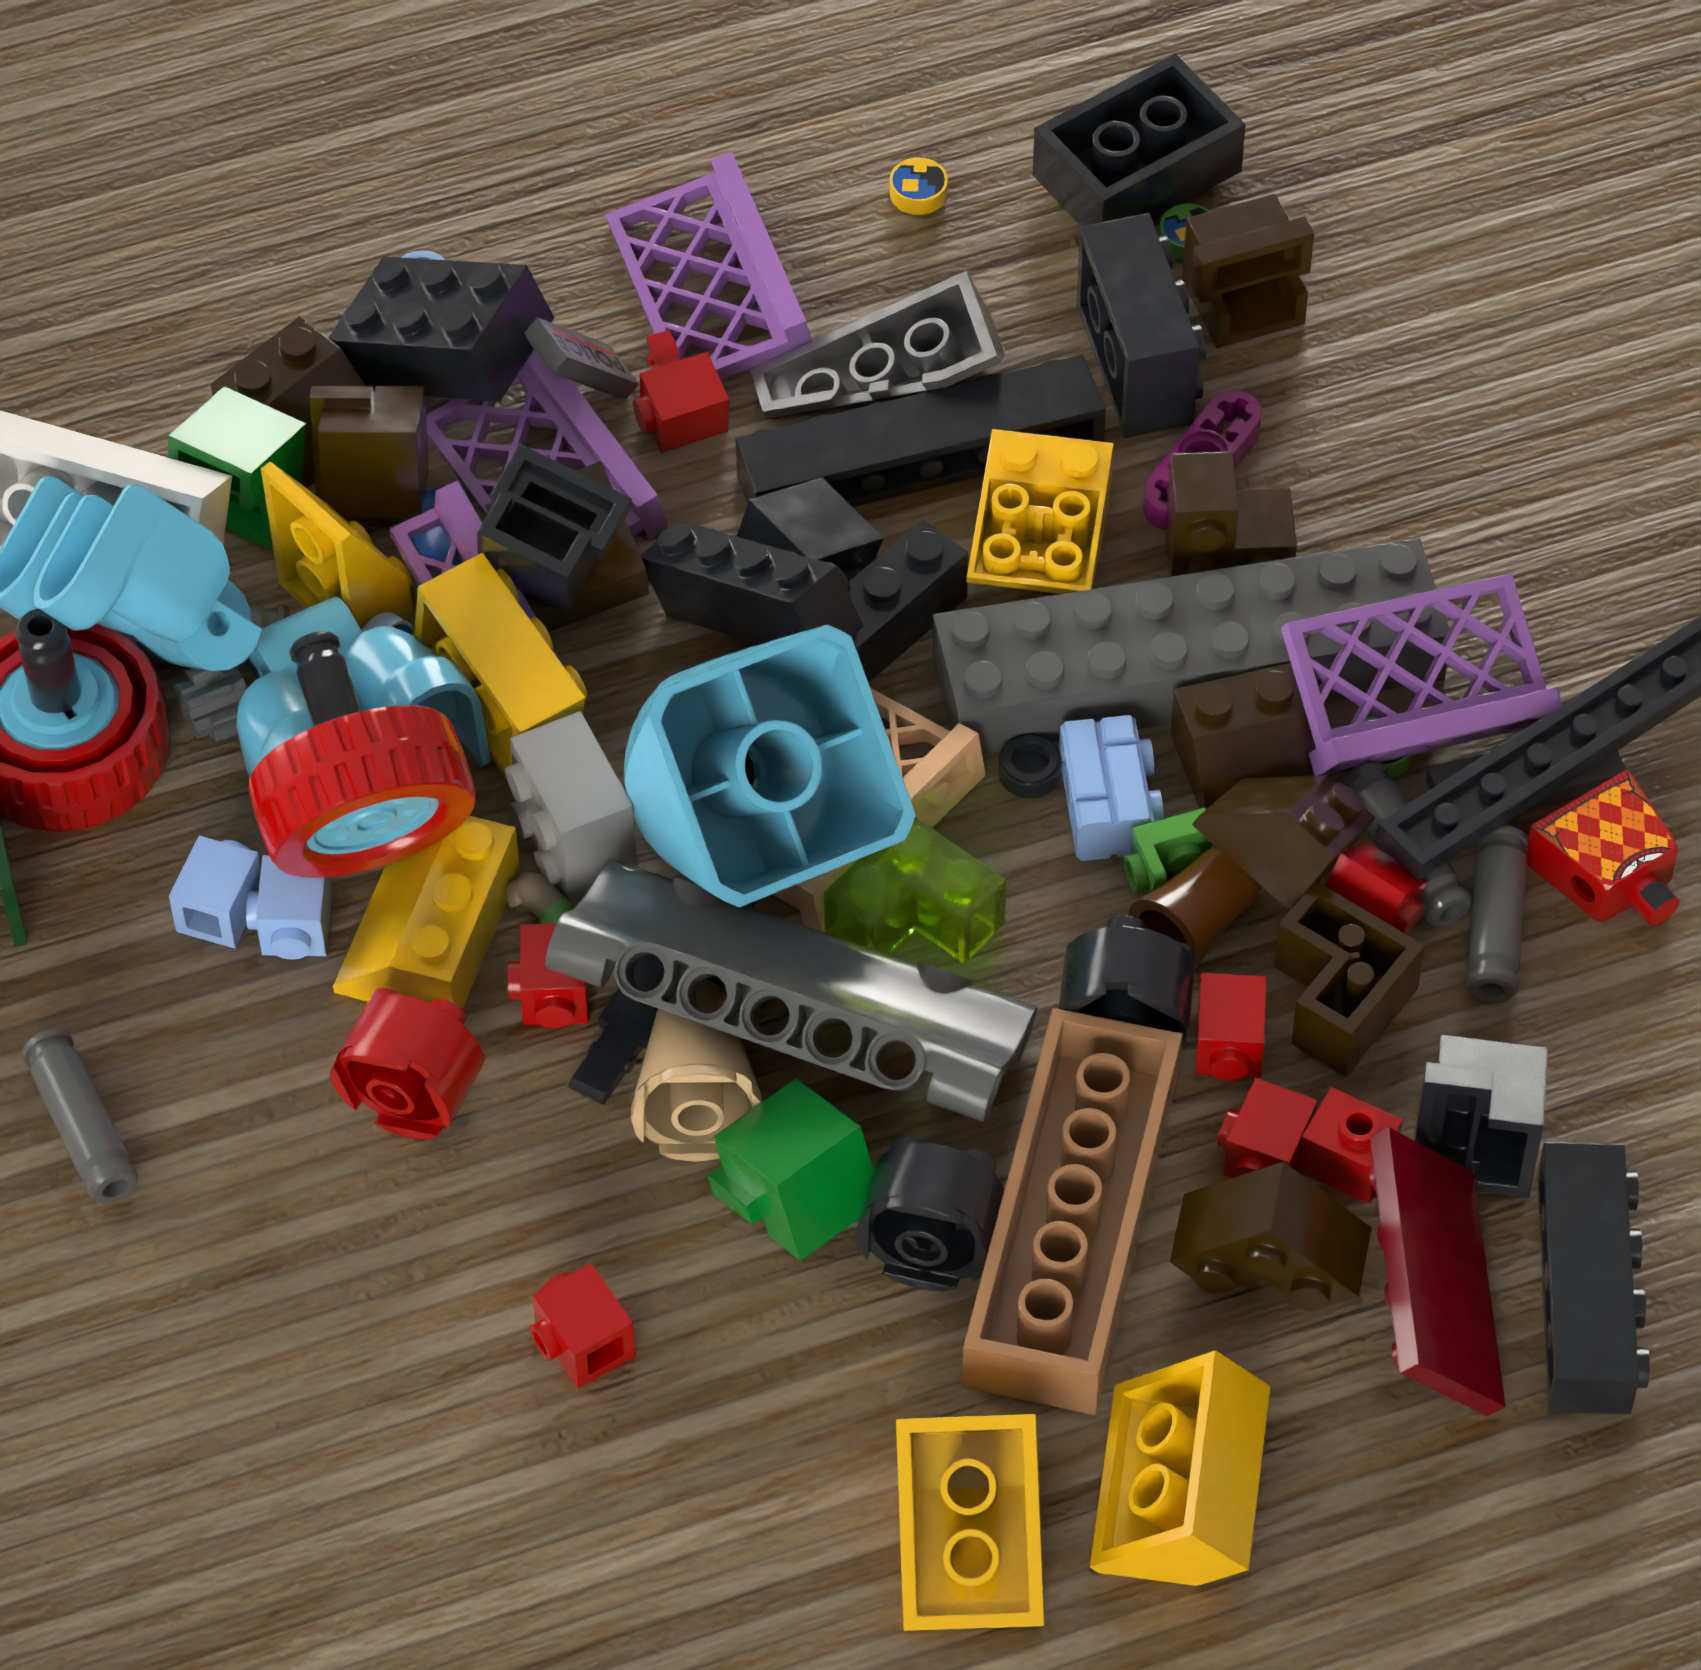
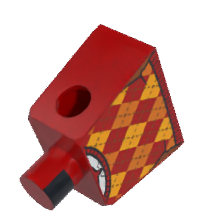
(1608, 852)

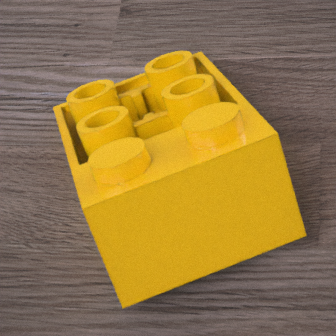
(1041, 512)

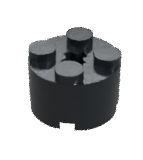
(1130, 976)
(930, 1213)

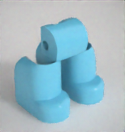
(130, 570)
(385, 668)

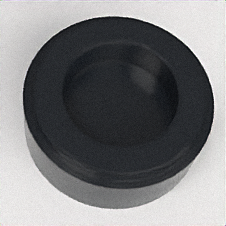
(1029, 766)

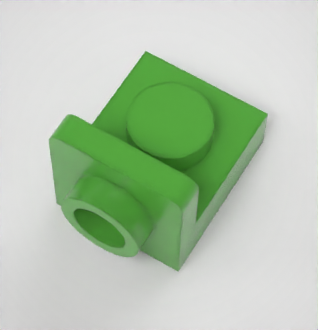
(1163, 850)

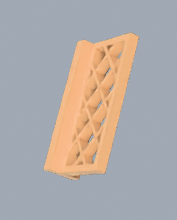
(931, 782)

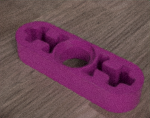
(1206, 436)

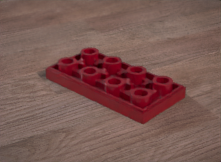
(1436, 1272)

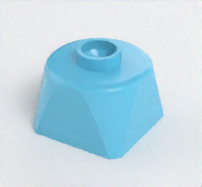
(818, 756)

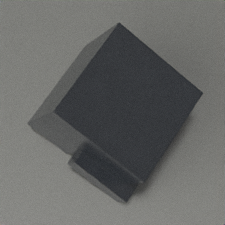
(814, 524)
(549, 526)
(1485, 1110)

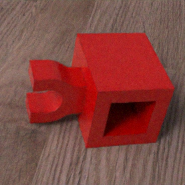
(679, 397)

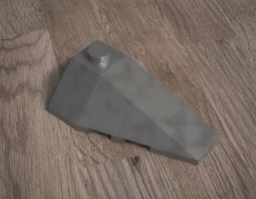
(890, 353)

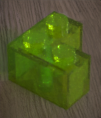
(918, 887)

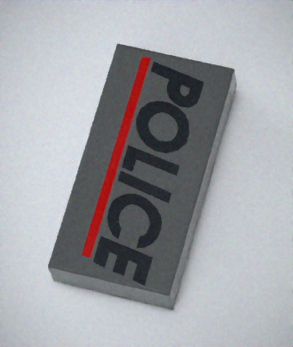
(580, 358)

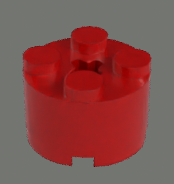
(408, 1063)

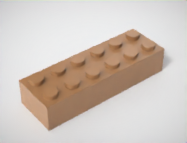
(1072, 1212)

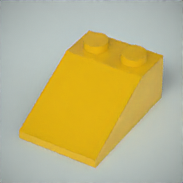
(327, 556)
(970, 1522)

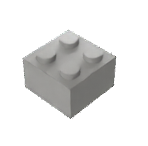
(569, 804)

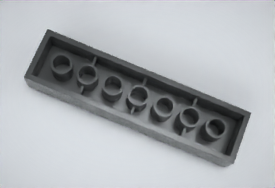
(1133, 643)

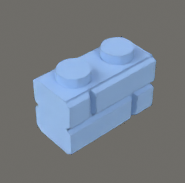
(1107, 784)

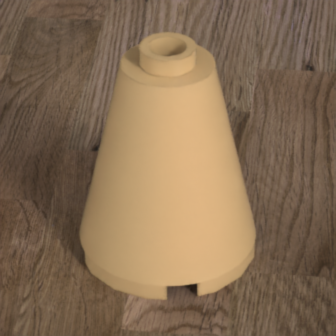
(692, 1083)

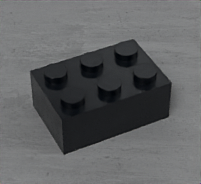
(1139, 146)
(1139, 325)
(442, 326)

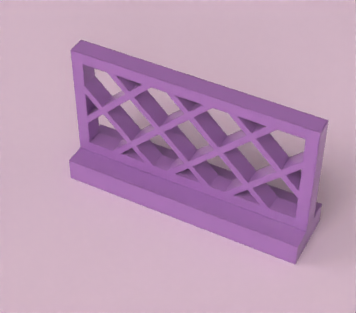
(750, 247)
(576, 426)
(1430, 727)

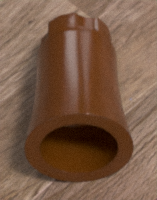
(1198, 902)

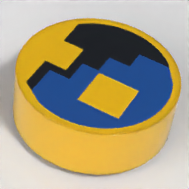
(918, 186)

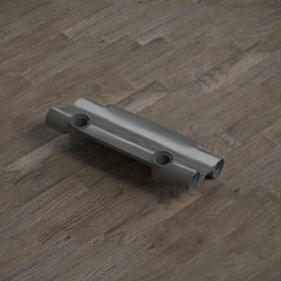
(952, 1026)

